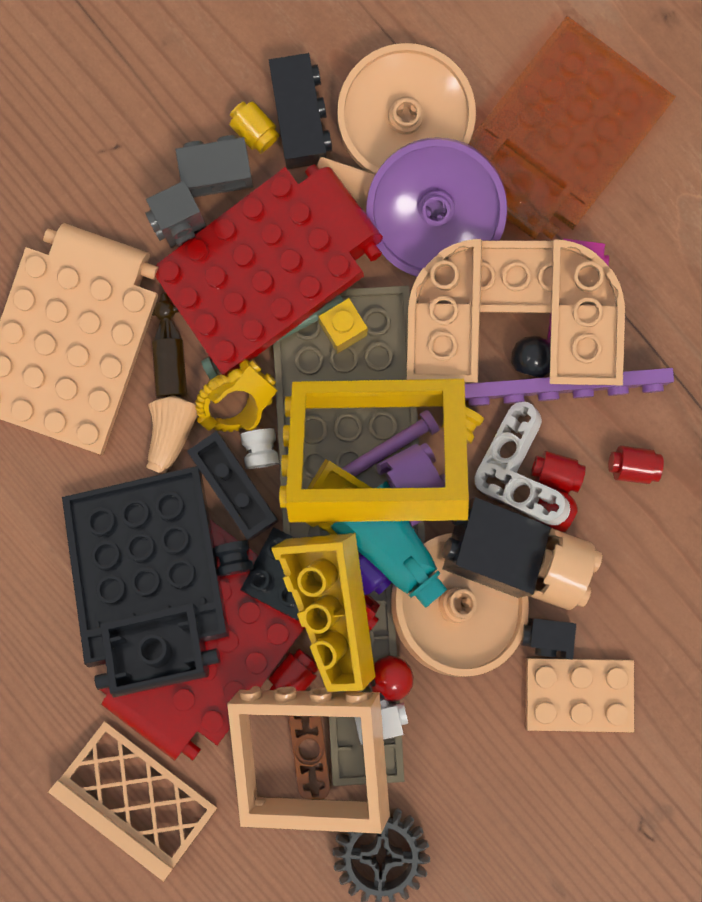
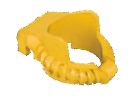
(247, 379)

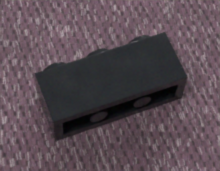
(299, 110)
(233, 486)

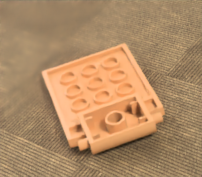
(73, 335)

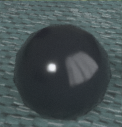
(532, 356)

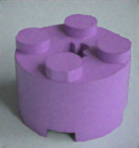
(412, 470)

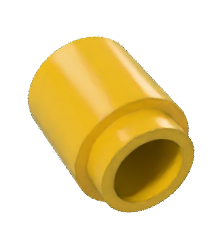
(254, 126)

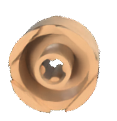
(566, 571)

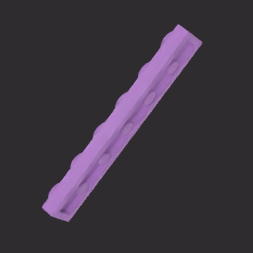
(514, 390)

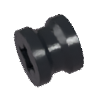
(233, 558)

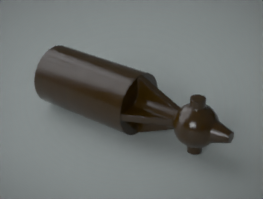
(168, 353)

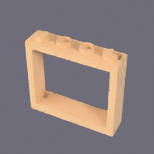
(308, 813)

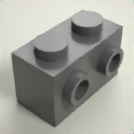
(215, 166)
(175, 215)

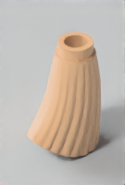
(171, 427)

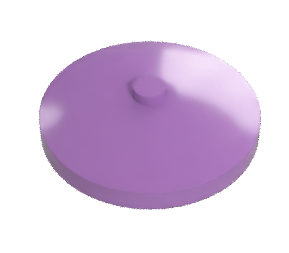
(434, 198)

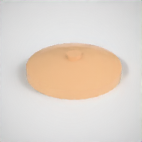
(402, 97)
(465, 628)

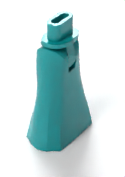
(398, 555)

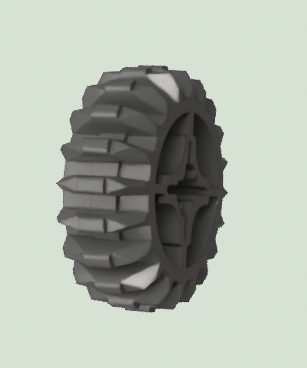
(398, 857)

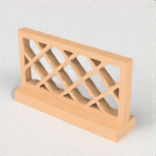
(113, 826)

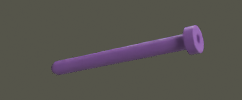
(393, 444)

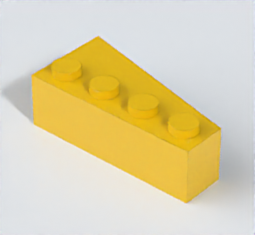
(331, 606)

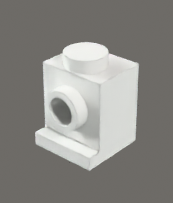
(392, 720)

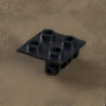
(266, 578)

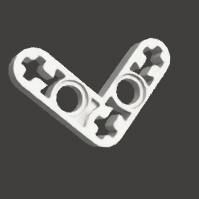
(506, 468)

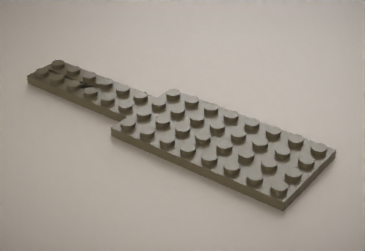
(341, 438)

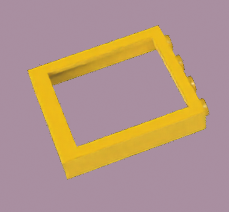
(377, 503)

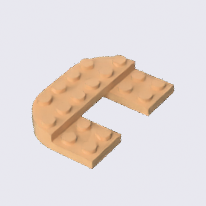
(517, 279)

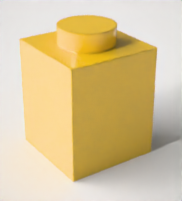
(343, 325)

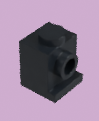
(550, 637)

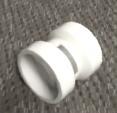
(260, 446)

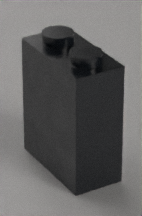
(497, 548)

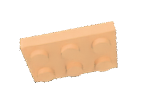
(579, 695)

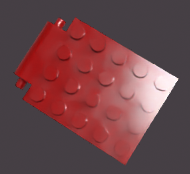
(269, 264)
(247, 657)

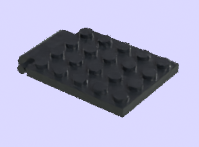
(146, 581)

